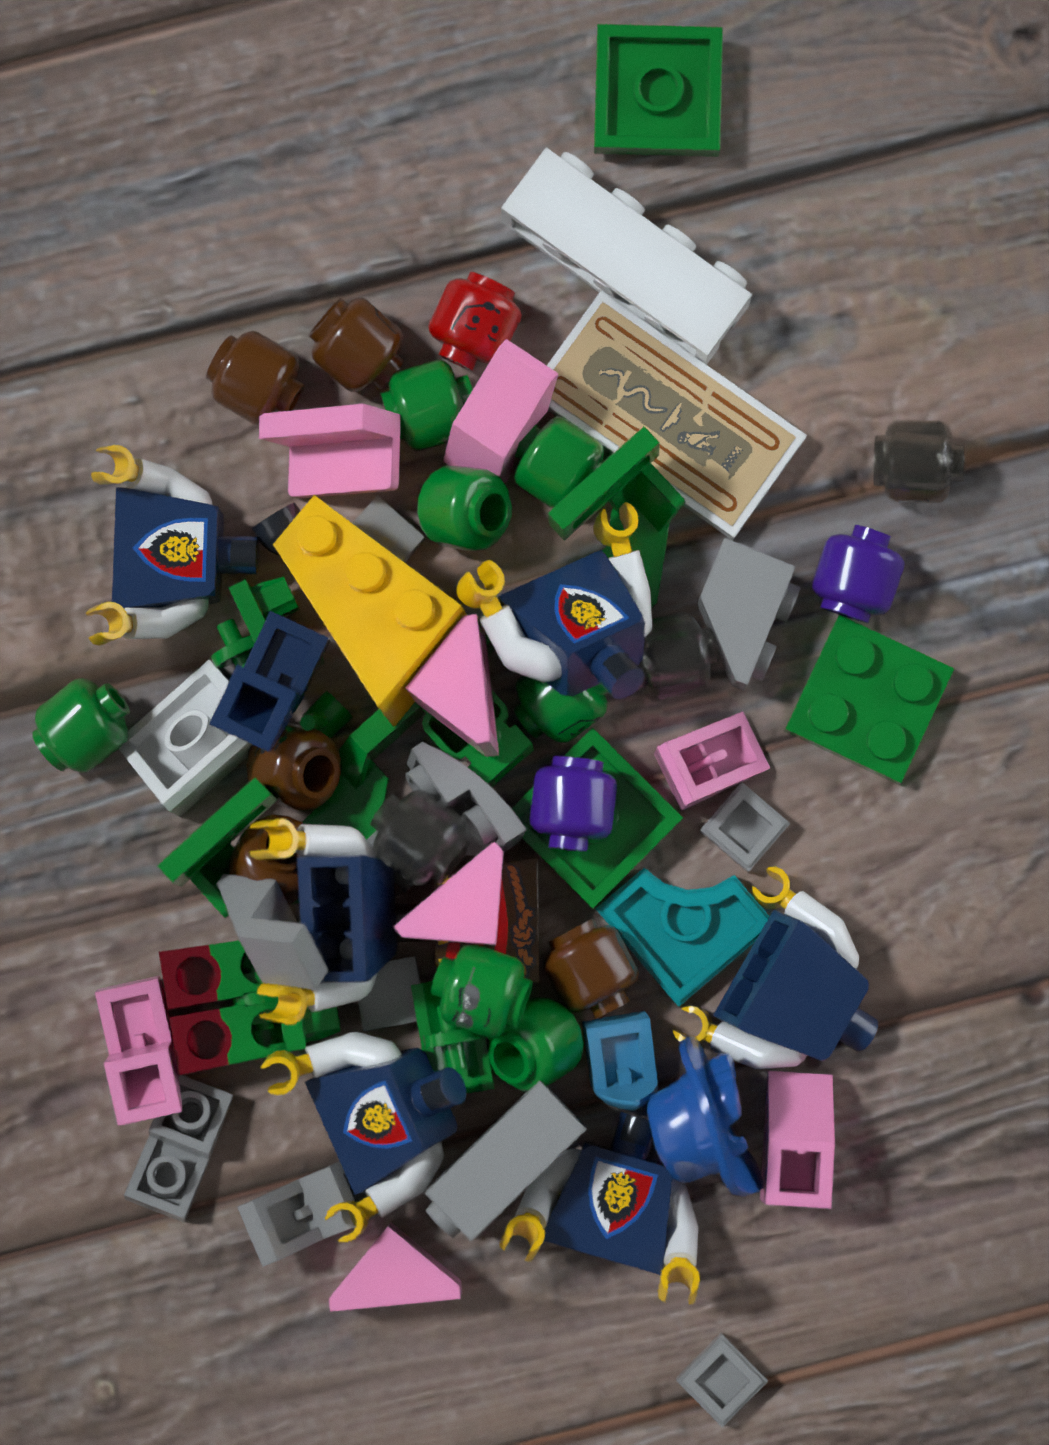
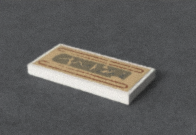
(713, 436)

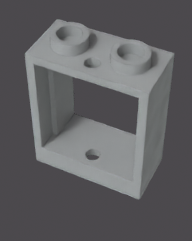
(502, 1162)

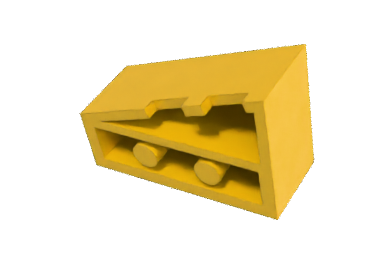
(370, 602)

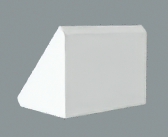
(177, 746)

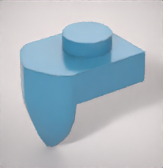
(621, 1059)

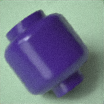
(858, 574)
(573, 802)

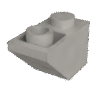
(740, 606)

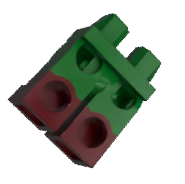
(230, 1033)

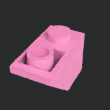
(798, 1140)

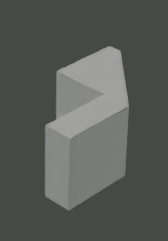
(270, 934)
(296, 1213)

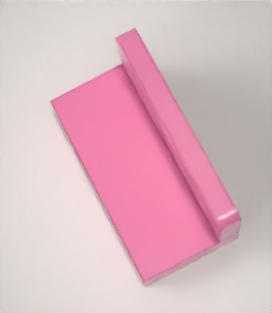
(337, 449)

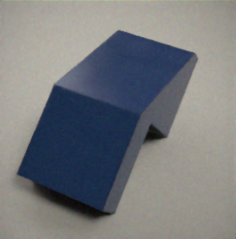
(271, 683)

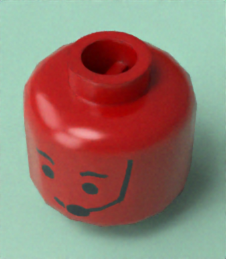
(473, 319)

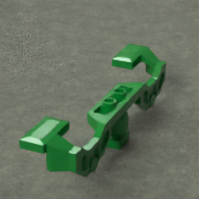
(362, 785)

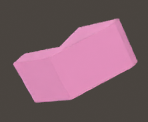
(501, 411)
(140, 1049)

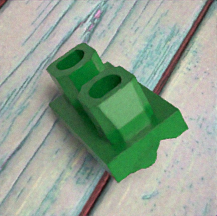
(254, 607)
(449, 1044)

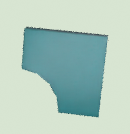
(682, 932)

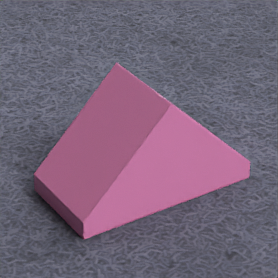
(458, 686)
(711, 760)
(463, 907)
(395, 1274)

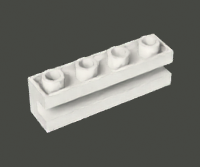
(625, 255)

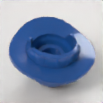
(694, 1123)

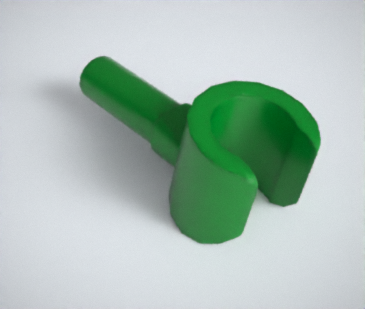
(325, 715)

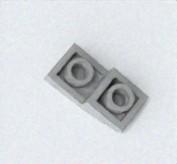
(453, 784)
(179, 1151)

